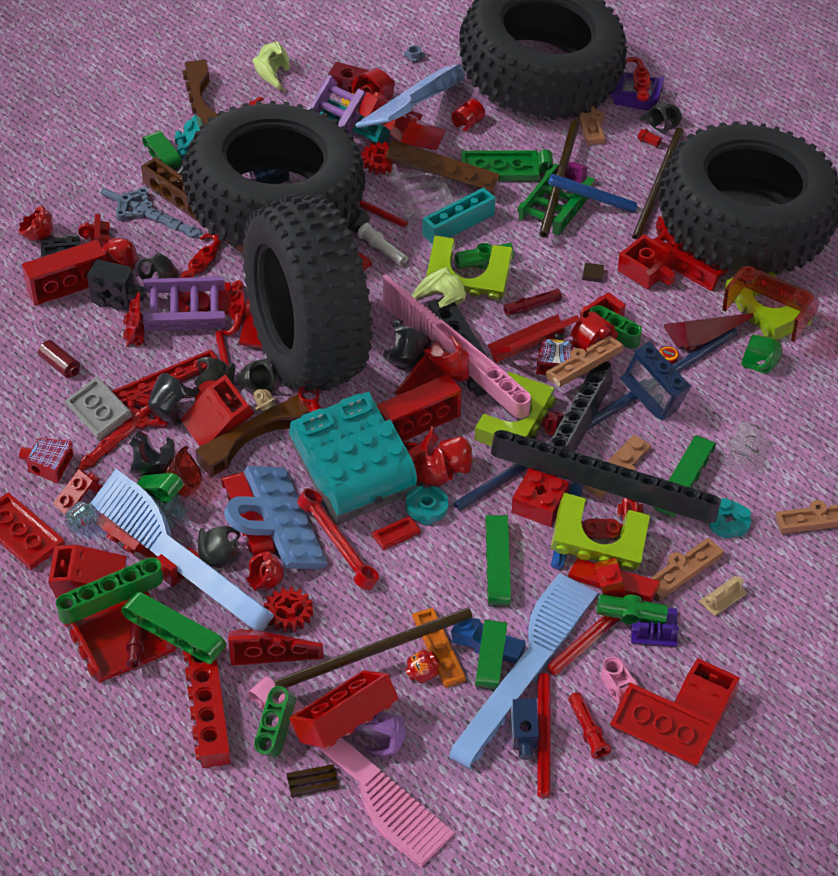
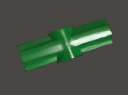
(476, 257)
(631, 609)

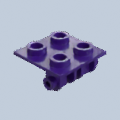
(656, 634)

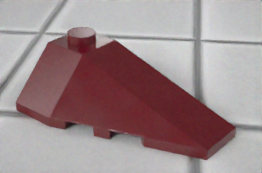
(702, 330)

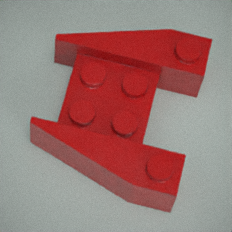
(407, 127)

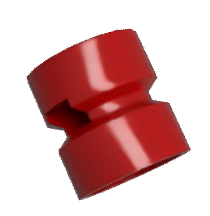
(468, 114)

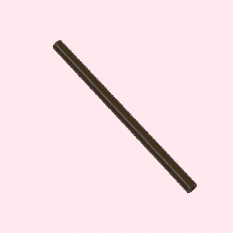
(561, 171)
(654, 193)
(374, 648)

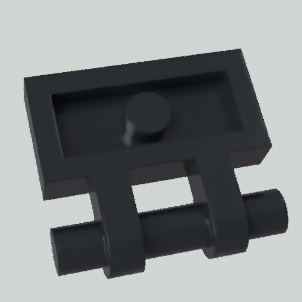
(56, 244)

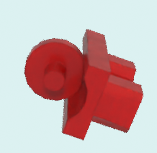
(96, 231)

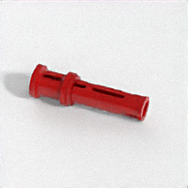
(591, 732)

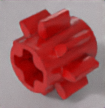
(628, 504)

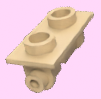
(264, 400)
(724, 596)

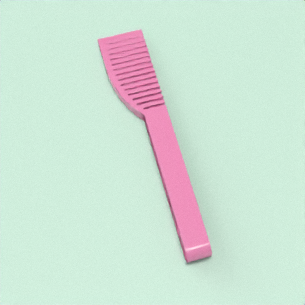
(481, 368)
(388, 806)

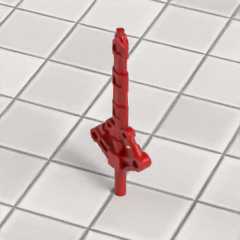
(138, 420)

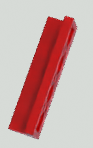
(688, 266)

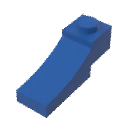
(470, 634)

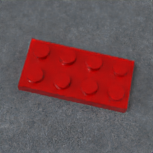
(25, 533)
(663, 724)

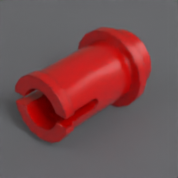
(650, 138)

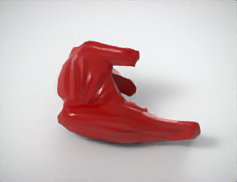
(450, 363)
(431, 466)

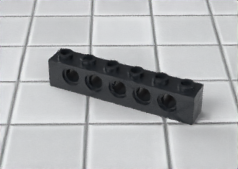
(452, 316)

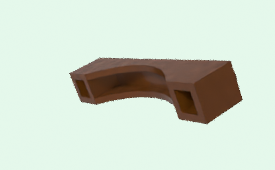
(197, 79)
(460, 172)
(218, 453)

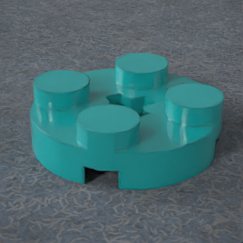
(423, 513)
(740, 515)

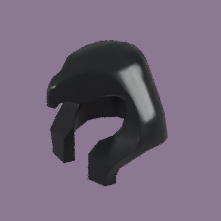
(408, 346)
(166, 394)
(147, 459)

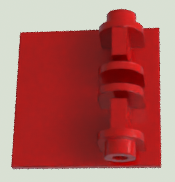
(134, 323)

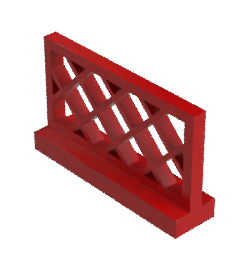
(529, 337)

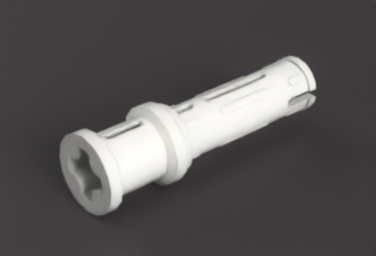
(376, 239)

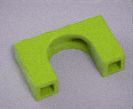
(490, 283)
(771, 321)
(541, 400)
(571, 539)

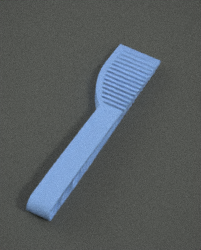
(419, 92)
(144, 520)
(549, 626)

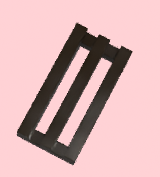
(292, 782)

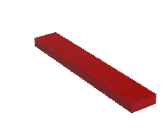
(181, 371)

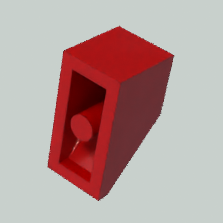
(610, 578)

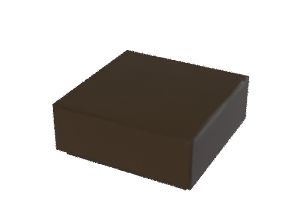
(593, 272)

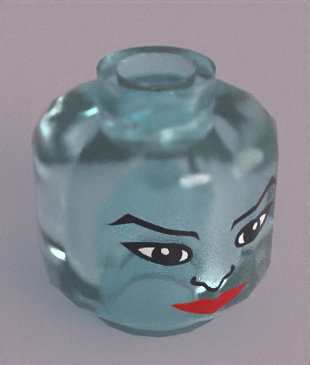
(81, 517)

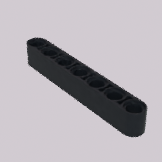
(583, 407)

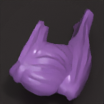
(387, 731)

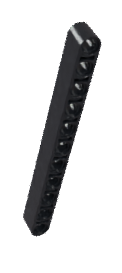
(606, 476)

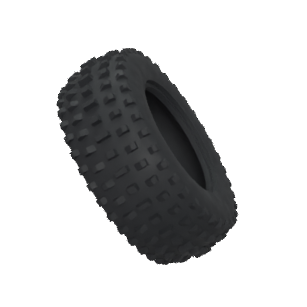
(539, 80)
(268, 139)
(743, 233)
(307, 292)

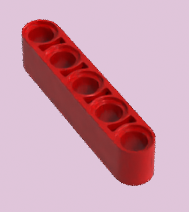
(236, 486)

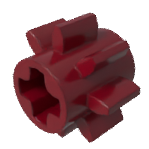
(552, 421)

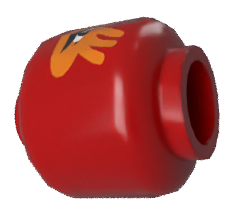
(422, 666)

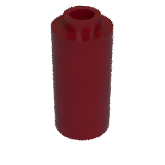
(59, 359)

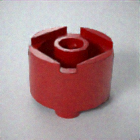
(375, 81)
(591, 330)

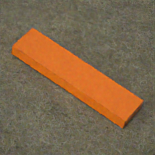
(450, 669)

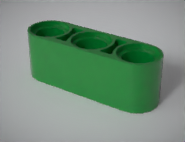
(162, 149)
(628, 332)
(161, 486)
(491, 654)
(271, 710)

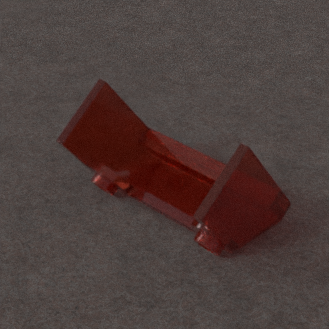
(777, 290)

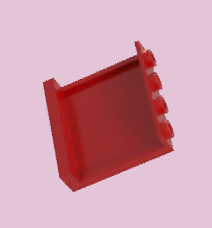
(104, 642)

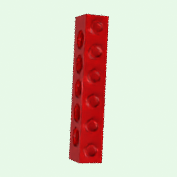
(215, 752)

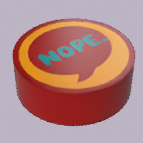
(669, 353)

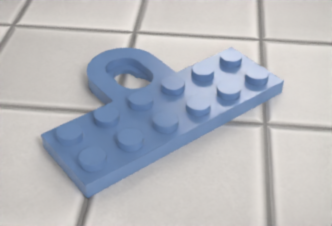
(283, 517)

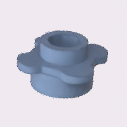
(414, 53)

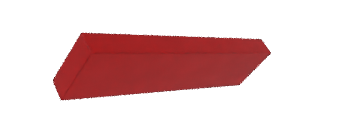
(634, 584)

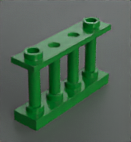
(566, 211)

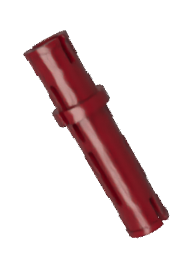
(526, 304)
(135, 646)

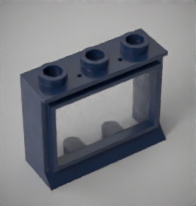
(655, 382)

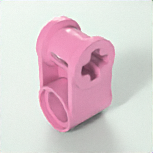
(618, 681)

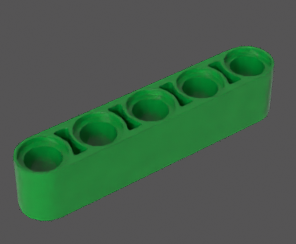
(690, 465)
(498, 560)
(109, 590)
(174, 627)

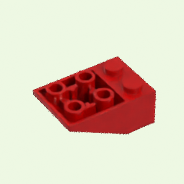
(216, 412)
(79, 565)
(708, 690)

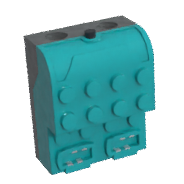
(353, 457)

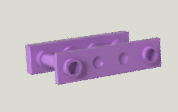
(350, 115)
(184, 320)

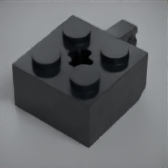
(113, 285)

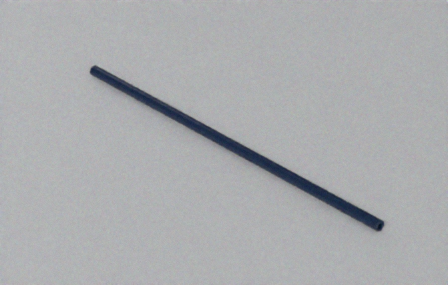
(601, 415)

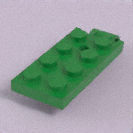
(511, 164)

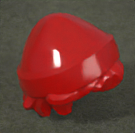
(37, 225)
(121, 252)
(457, 454)
(265, 571)

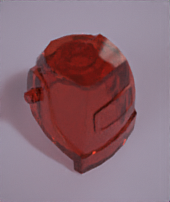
(187, 469)

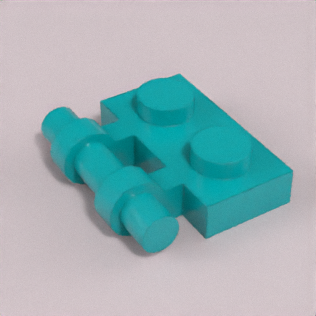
(183, 139)

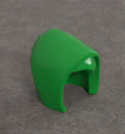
(760, 349)

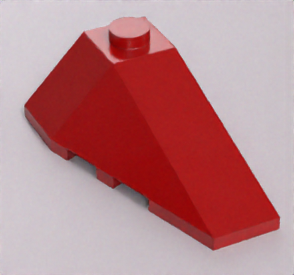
(263, 647)

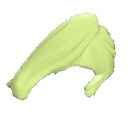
(269, 60)
(441, 283)

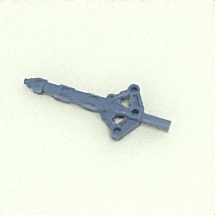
(145, 209)

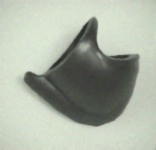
(663, 111)
(160, 264)
(215, 370)
(257, 376)
(215, 546)

